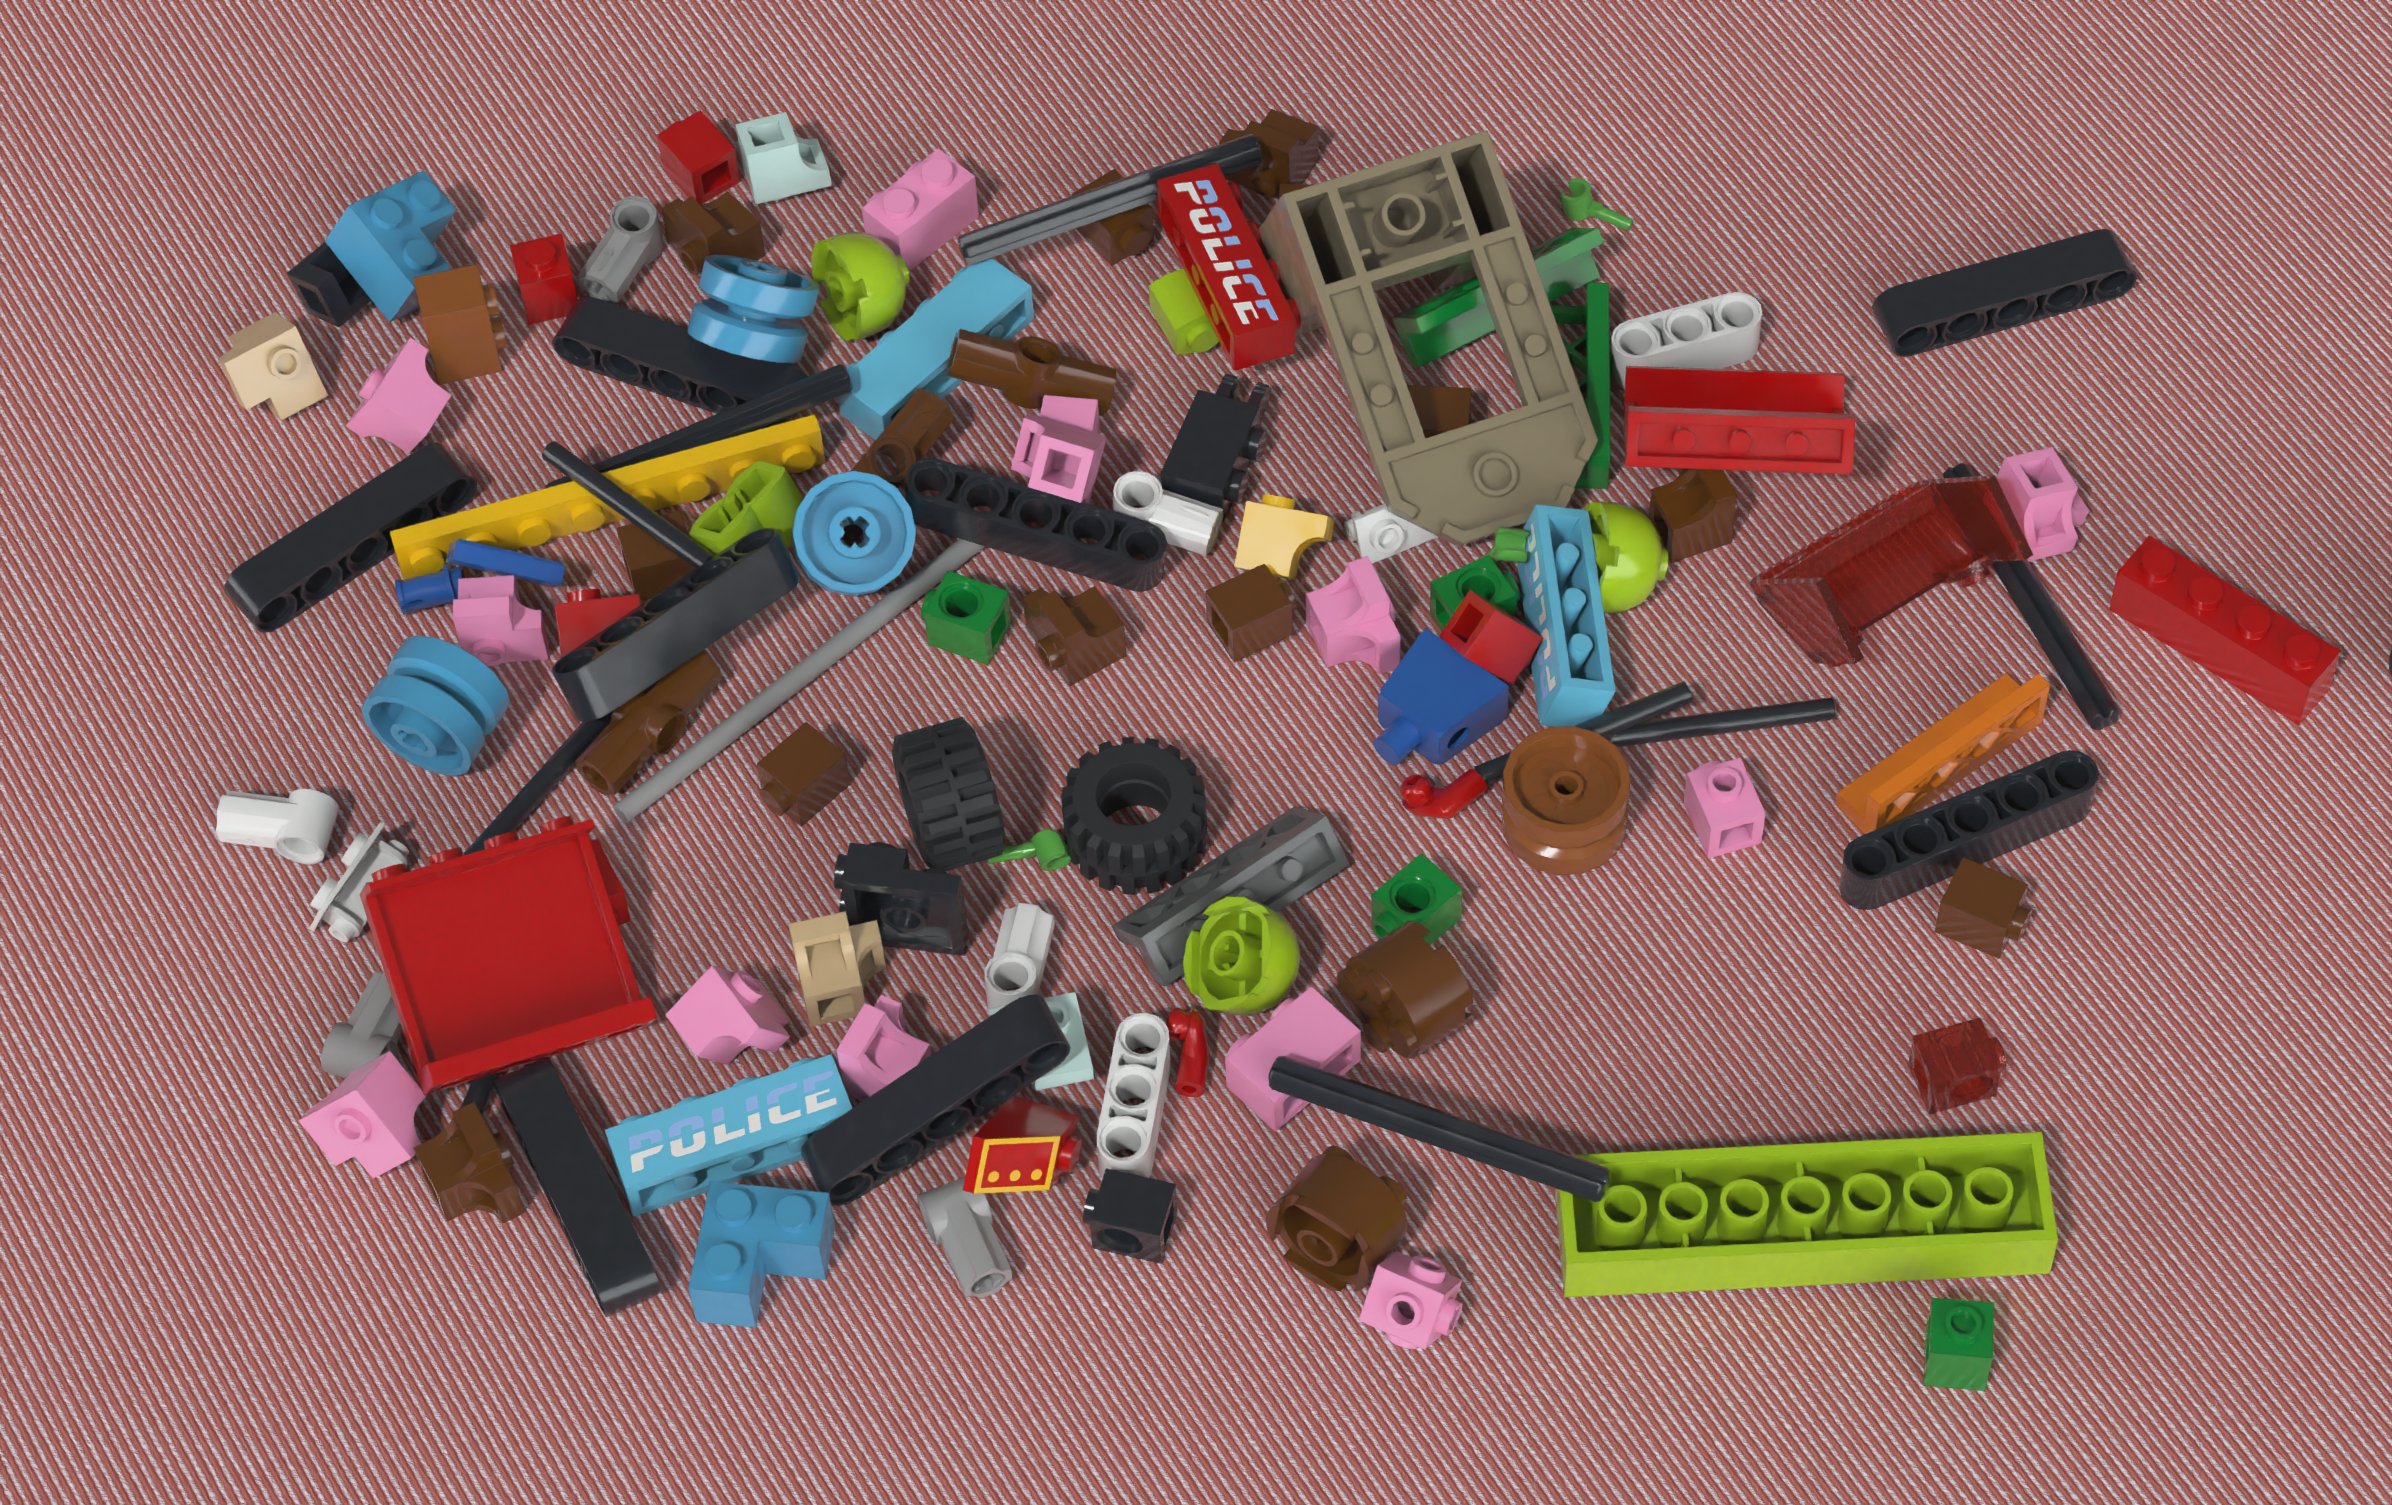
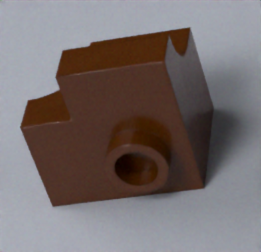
(1287, 151)
(712, 229)
(1694, 512)
(1074, 632)
(469, 1168)

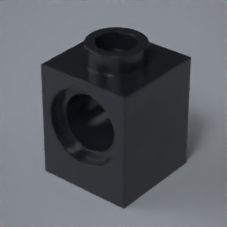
(1131, 1215)

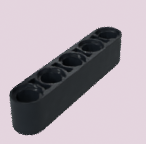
(2004, 292)
(664, 358)
(348, 537)
(1050, 545)
(675, 624)
(1983, 809)
(935, 1099)
(577, 1187)

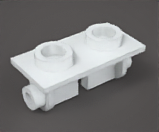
(1383, 533)
(340, 901)

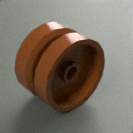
(1565, 800)

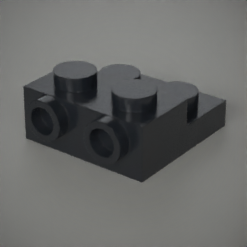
(910, 906)

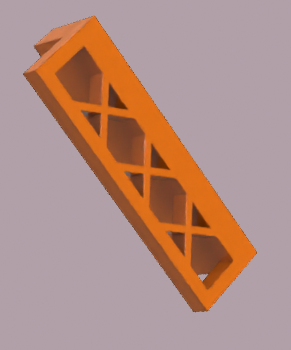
(1945, 753)

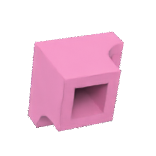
(400, 400)
(1058, 457)
(2043, 501)
(1354, 619)
(496, 624)
(727, 1015)
(878, 1049)
(368, 1117)

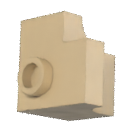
(272, 366)
(835, 965)

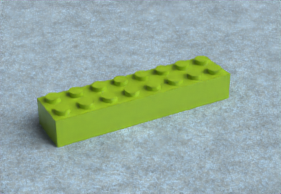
(1810, 1215)

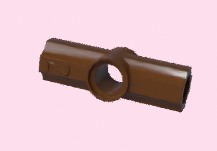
(1028, 370)
(905, 441)
(647, 724)

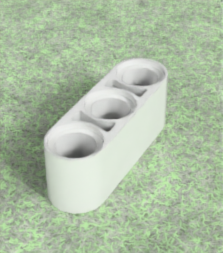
(1694, 335)
(1134, 1077)

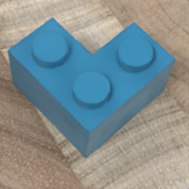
(391, 241)
(755, 1234)

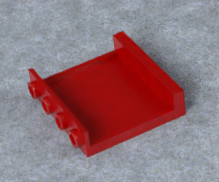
(1737, 420)
(503, 954)

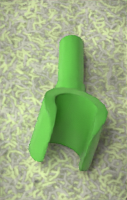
(1583, 206)
(1509, 545)
(1046, 845)

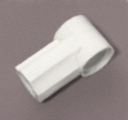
(1182, 519)
(293, 825)
(1019, 954)

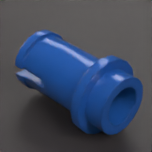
(429, 589)

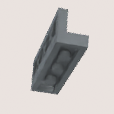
(1267, 866)

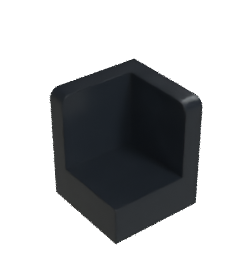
(327, 287)

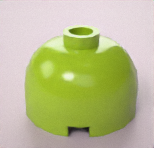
(861, 282)
(1626, 555)
(1241, 958)

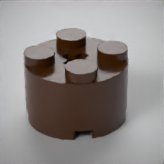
(1406, 991)
(1338, 1220)

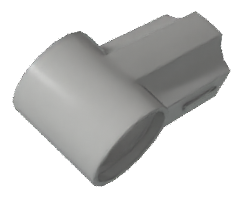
(622, 249)
(368, 1032)
(965, 1231)

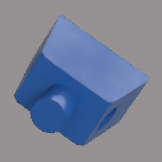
(1437, 703)

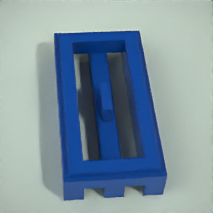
(505, 563)

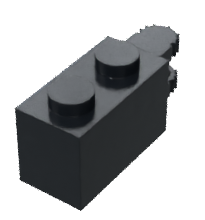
(1217, 445)

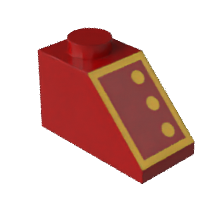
(1022, 1148)

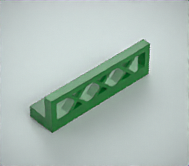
(1462, 312)
(1597, 375)

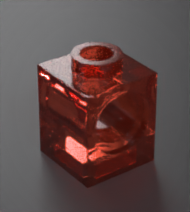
(1956, 1065)

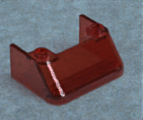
(1886, 559)

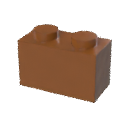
(459, 324)

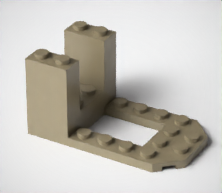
(1455, 220)

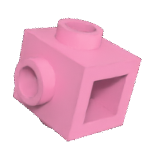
(1412, 1301)

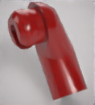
(1441, 802)
(1194, 1051)

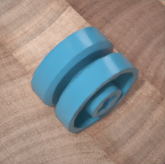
(753, 309)
(858, 501)
(435, 705)

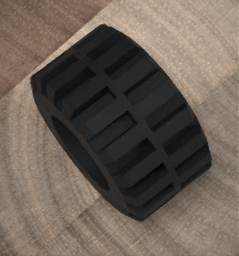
(1134, 777)
(948, 795)

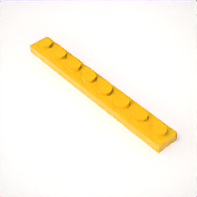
(572, 509)

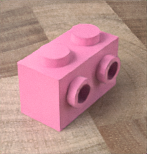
(923, 208)
(1299, 1029)

